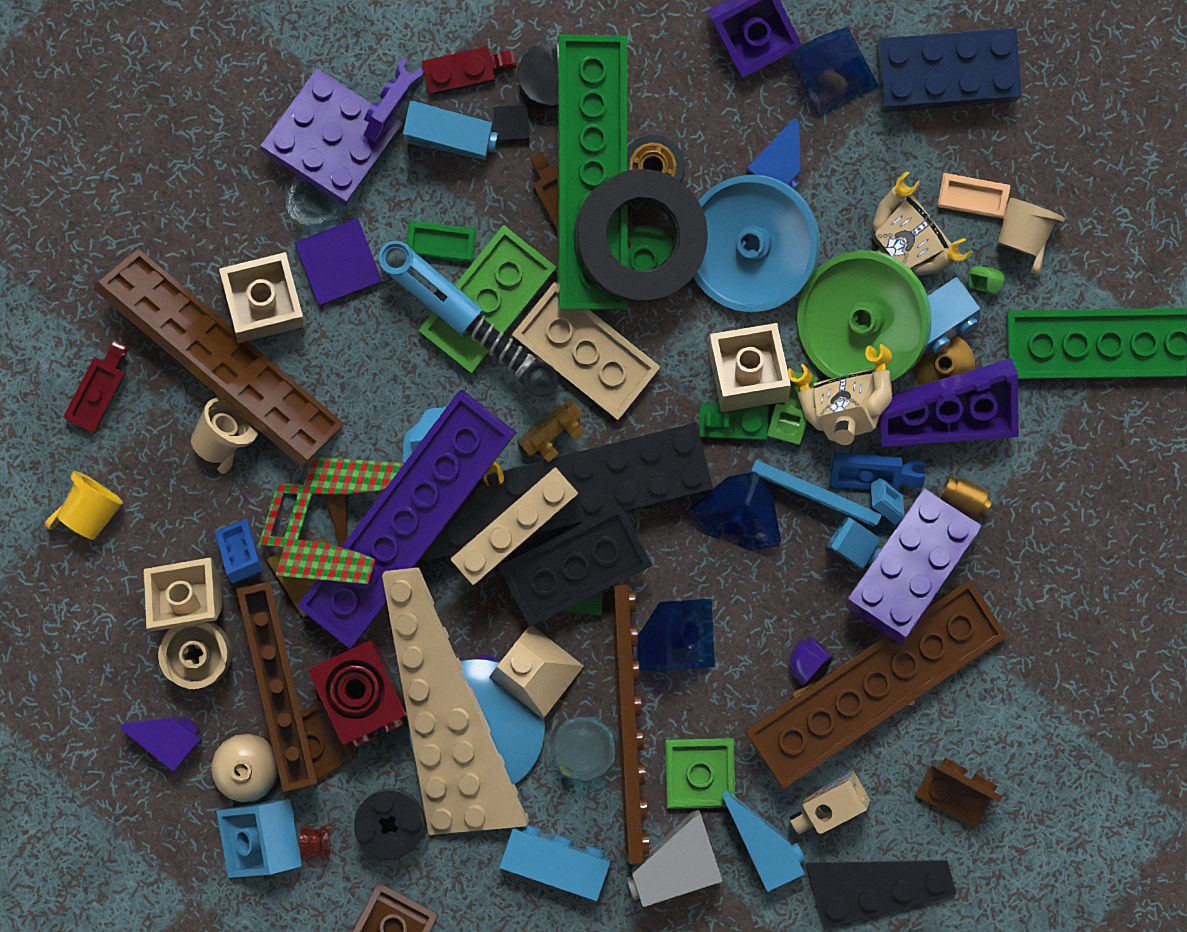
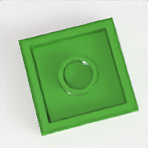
(699, 772)

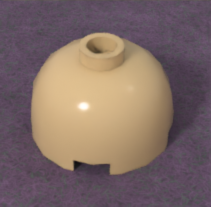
(260, 772)

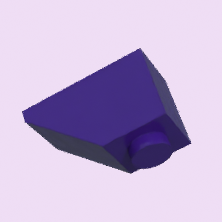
(165, 738)

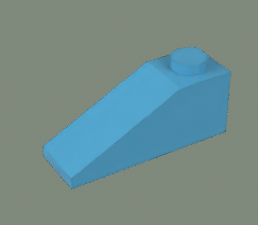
(768, 847)

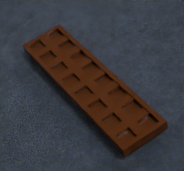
(215, 357)
(630, 737)

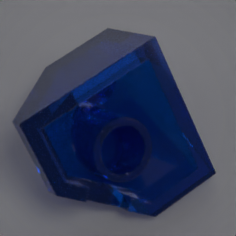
(741, 509)

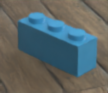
(555, 861)

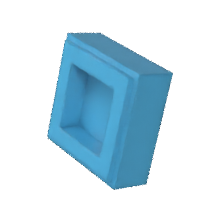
(887, 501)

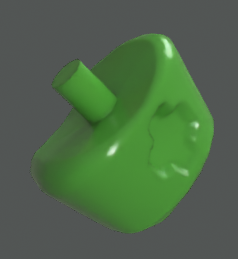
(985, 279)

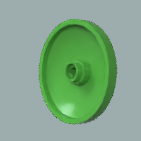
(862, 303)

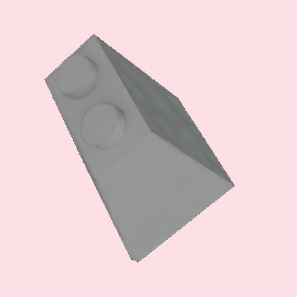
(676, 864)

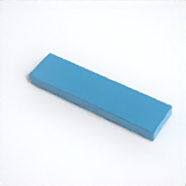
(816, 493)

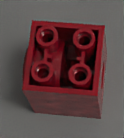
(354, 715)

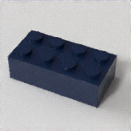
(949, 69)

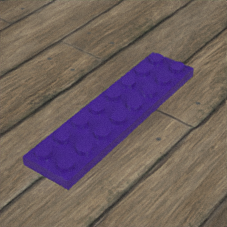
(411, 513)

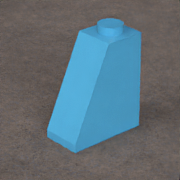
(448, 131)

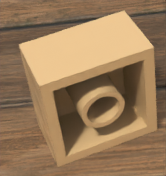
(261, 297)
(749, 367)

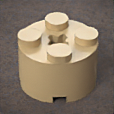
(188, 672)

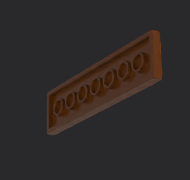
(874, 685)

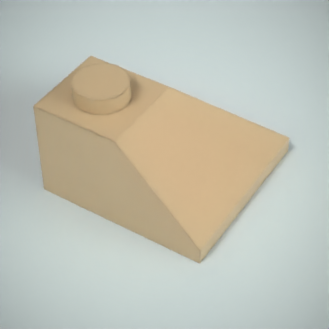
(536, 671)

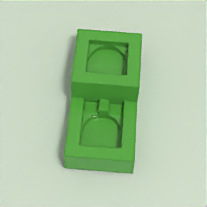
(788, 417)

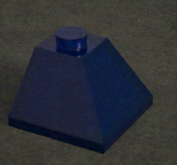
(832, 70)
(677, 636)

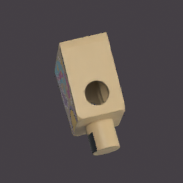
(844, 798)

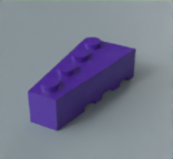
(955, 409)

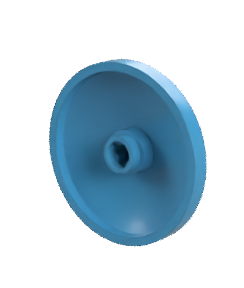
(758, 243)
(513, 726)

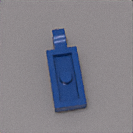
(862, 470)

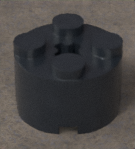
(369, 826)

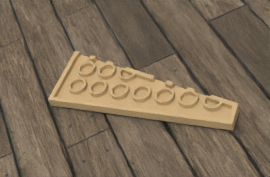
(452, 744)

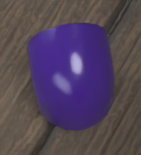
(808, 660)

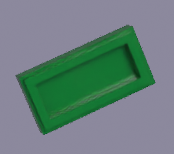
(441, 241)

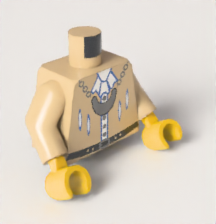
(911, 235)
(849, 402)

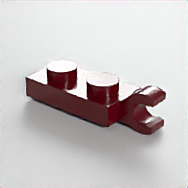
(464, 69)
(97, 389)

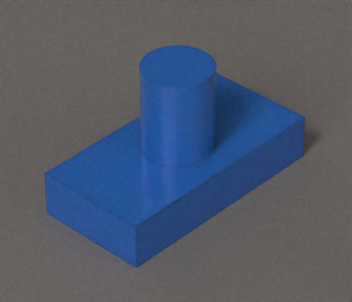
(239, 551)

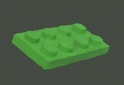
(499, 282)

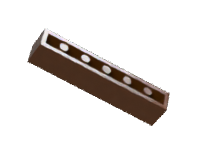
(276, 687)

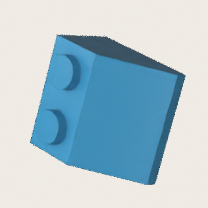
(259, 838)

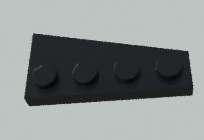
(871, 888)

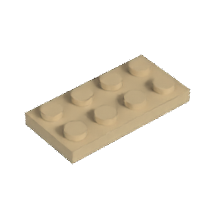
(587, 353)

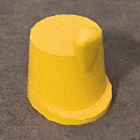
(86, 507)

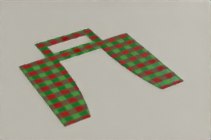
(318, 559)

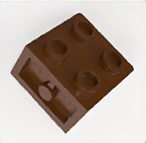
(956, 793)

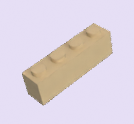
(514, 526)

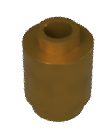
(966, 497)

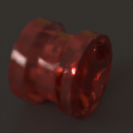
(312, 842)

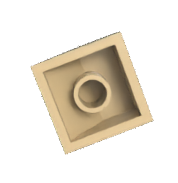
(182, 594)

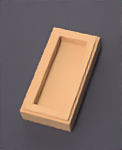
(973, 196)

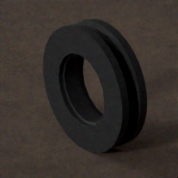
(688, 227)

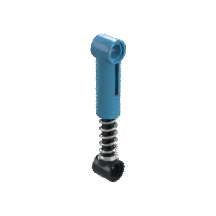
(464, 316)

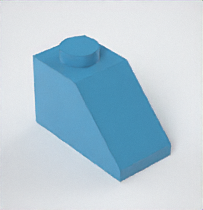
(855, 543)

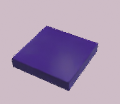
(338, 262)

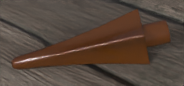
(338, 509)

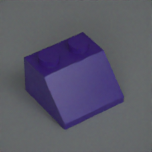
(753, 32)

